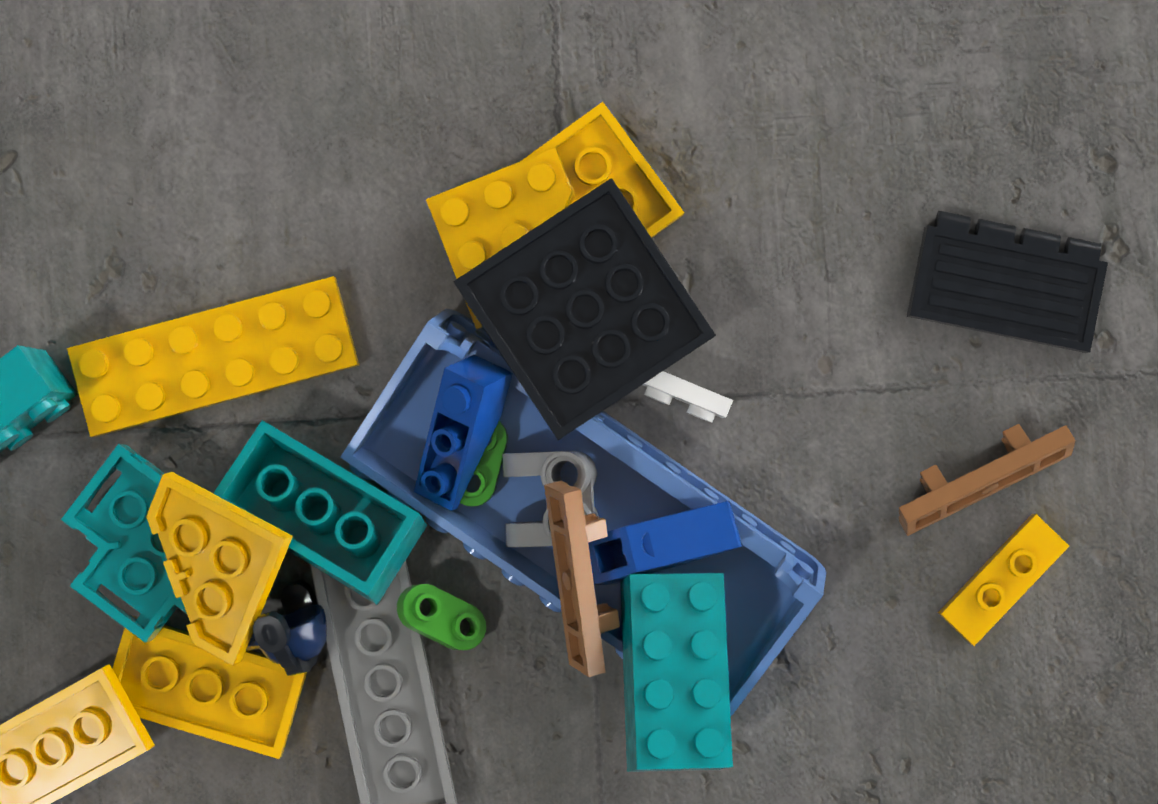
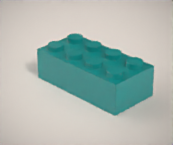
(29, 393)
(332, 514)
(675, 672)

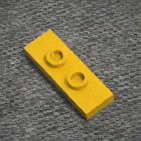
(1003, 579)

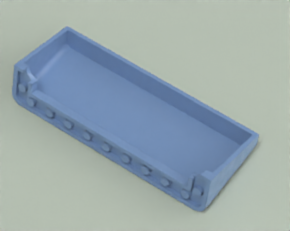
(766, 581)

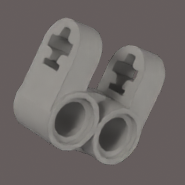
(548, 466)

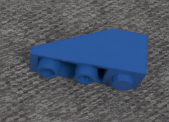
(461, 428)
(663, 543)

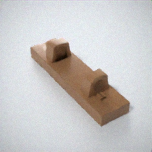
(1022, 461)
(581, 615)

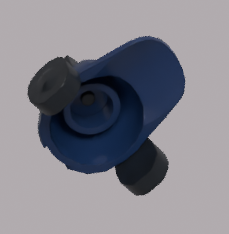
(296, 636)

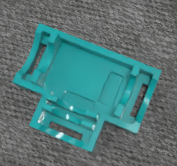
(127, 553)

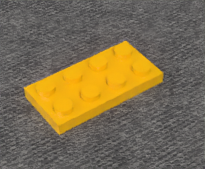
(203, 695)
(69, 740)

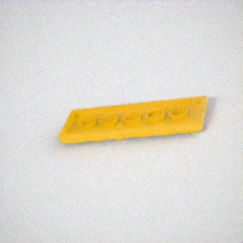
(213, 356)

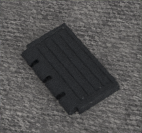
(1006, 286)

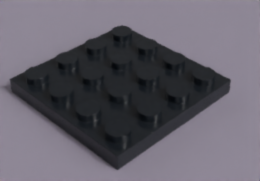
(584, 309)

